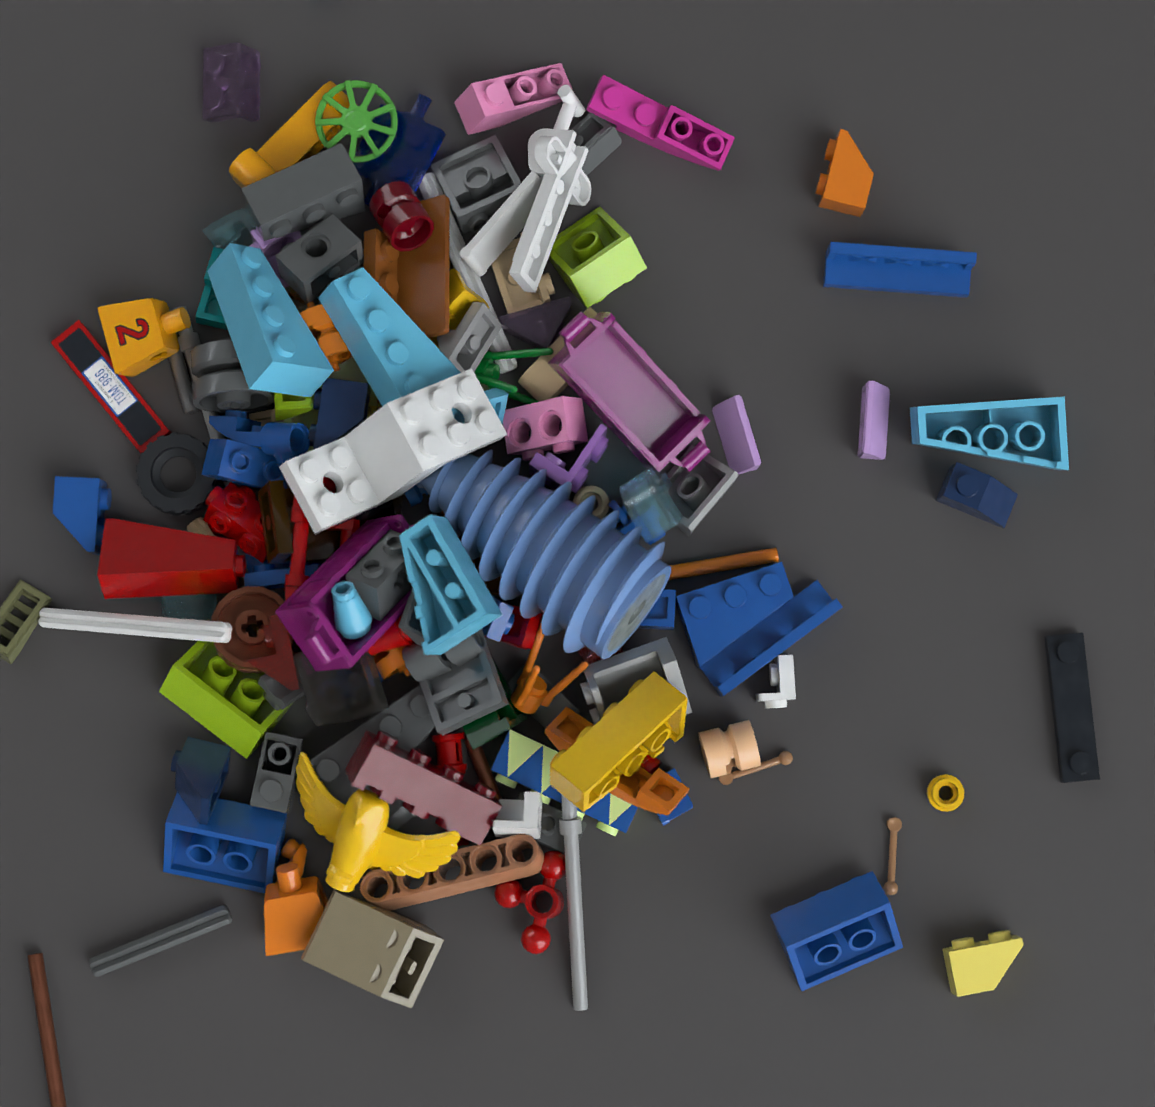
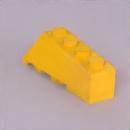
(619, 741)

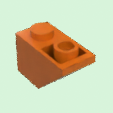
(848, 177)

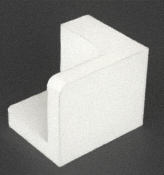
(519, 817)

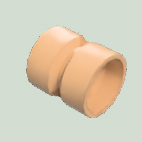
(729, 749)

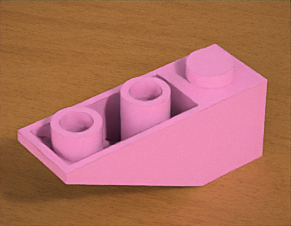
(510, 97)

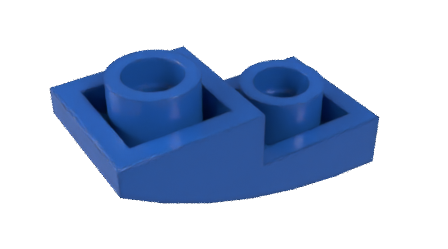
(238, 427)

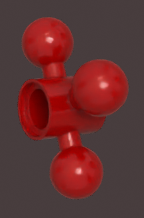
(536, 936)

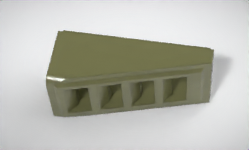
(25, 628)

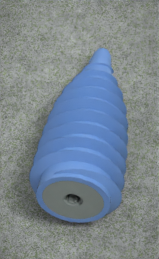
(550, 551)

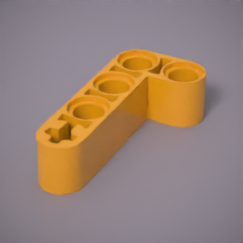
(291, 143)

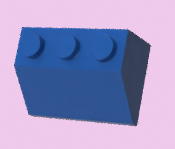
(234, 849)
(837, 930)

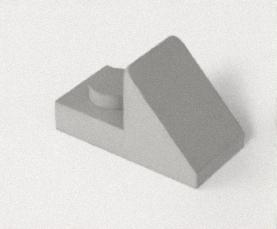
(471, 338)

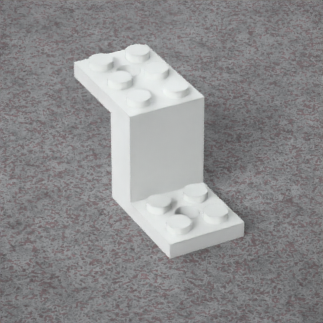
(393, 450)

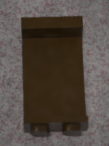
(278, 530)

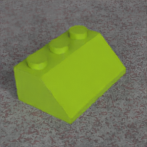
(221, 698)

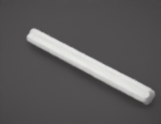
(430, 188)
(135, 625)

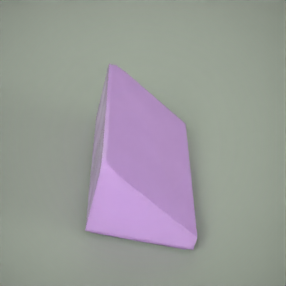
(873, 421)
(736, 435)

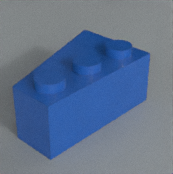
(730, 608)

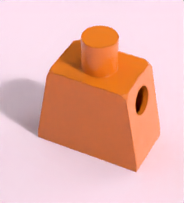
(291, 910)

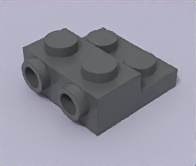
(476, 182)

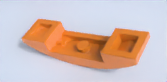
(650, 792)

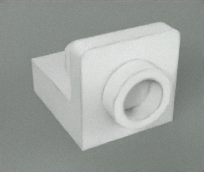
(780, 675)

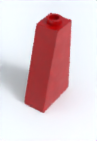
(165, 562)

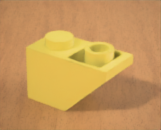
(980, 965)

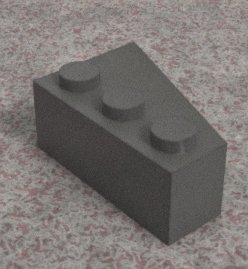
(305, 194)

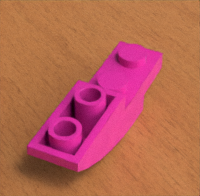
(659, 125)

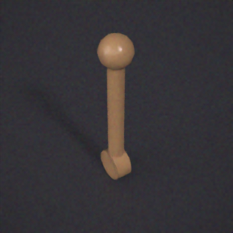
(784, 758)
(894, 825)

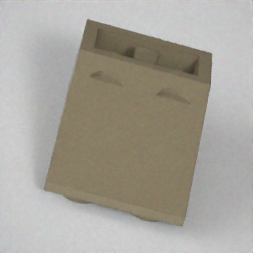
(373, 948)

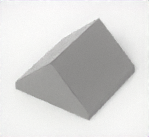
(699, 489)

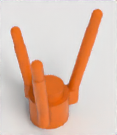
(532, 689)

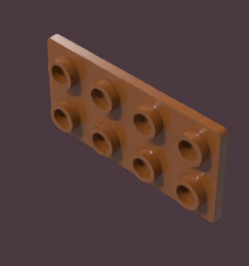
(416, 277)

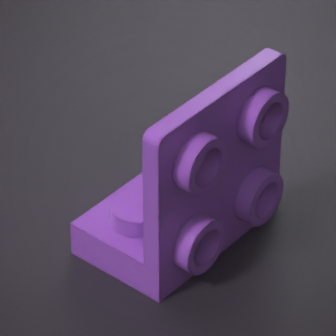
(556, 472)

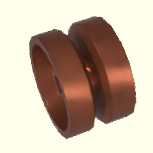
(242, 609)

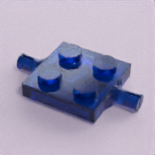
(408, 154)

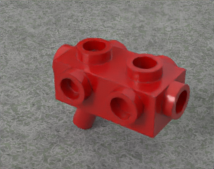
(238, 517)

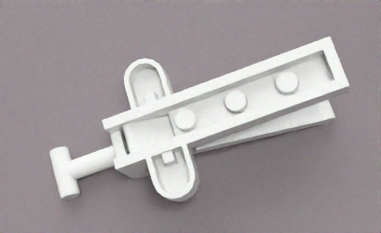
(537, 202)

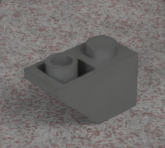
(276, 773)

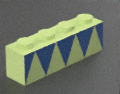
(529, 762)

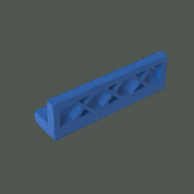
(898, 269)
(769, 638)

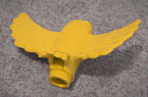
(362, 834)

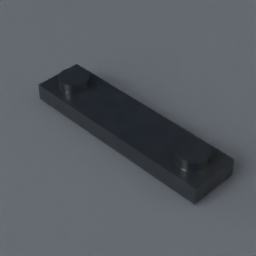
(1072, 707)

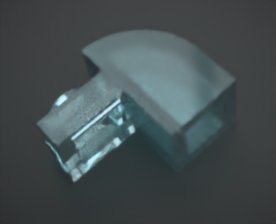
(650, 503)

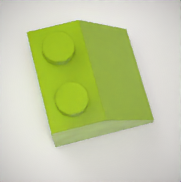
(595, 257)

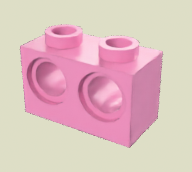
(544, 421)

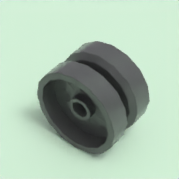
(222, 381)

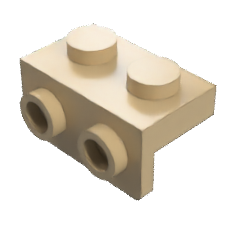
(512, 294)

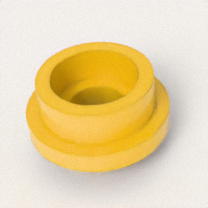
(956, 797)

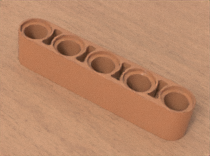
(469, 879)

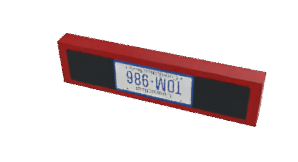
(111, 390)

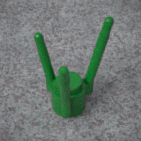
(488, 372)

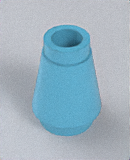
(350, 612)

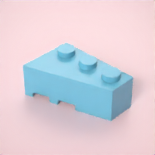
(445, 585)

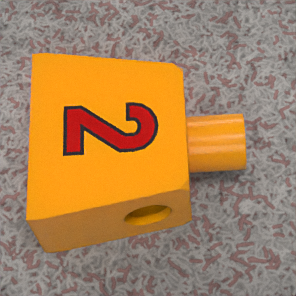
(141, 333)

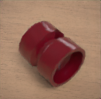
(401, 216)

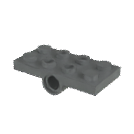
(458, 683)

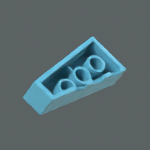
(265, 326)
(383, 338)
(1006, 430)

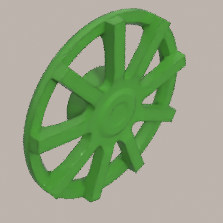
(356, 119)

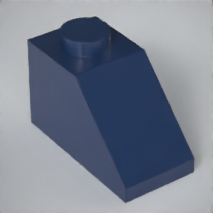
(977, 494)
(201, 775)

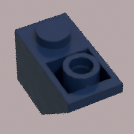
(341, 409)

